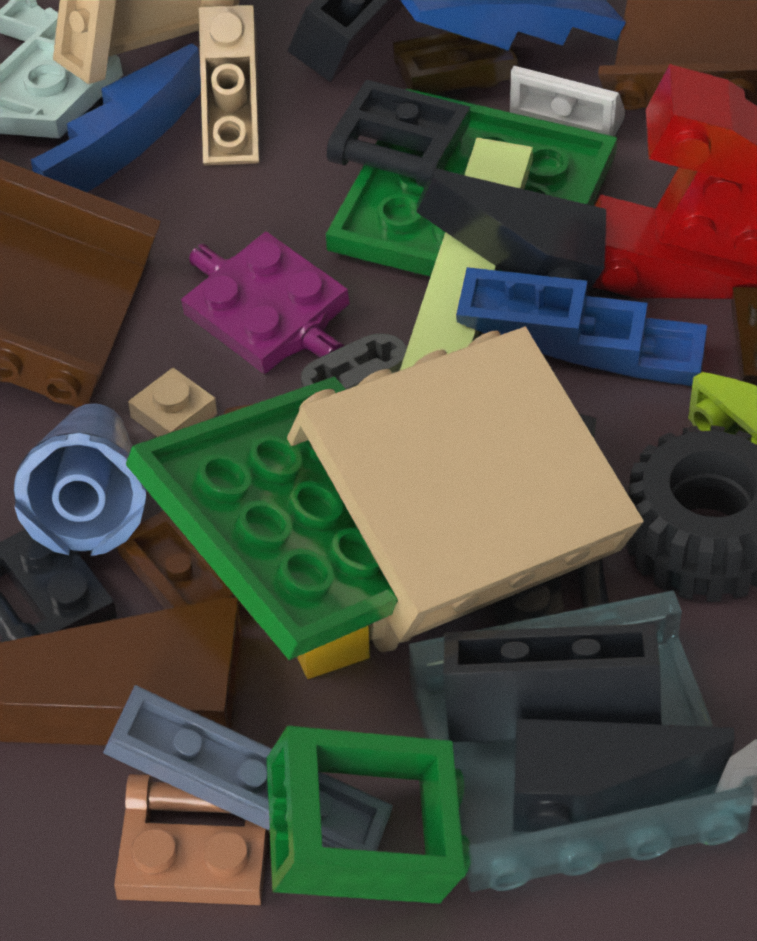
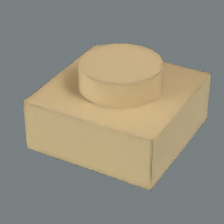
(171, 404)

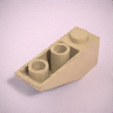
(229, 85)

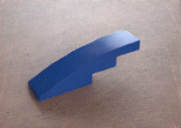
(500, 20)
(129, 121)
(581, 327)

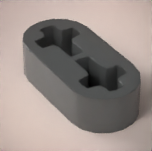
(357, 360)

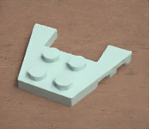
(34, 89)

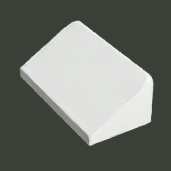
(565, 101)

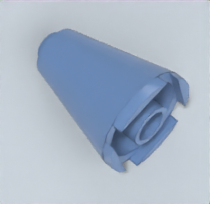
(77, 487)

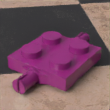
(265, 302)

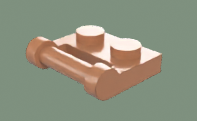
(185, 859)

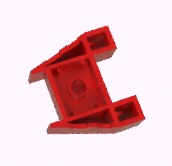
(706, 223)

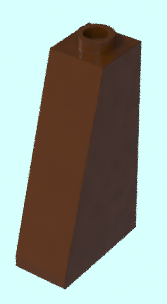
(78, 679)

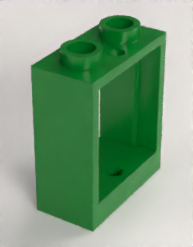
(297, 852)

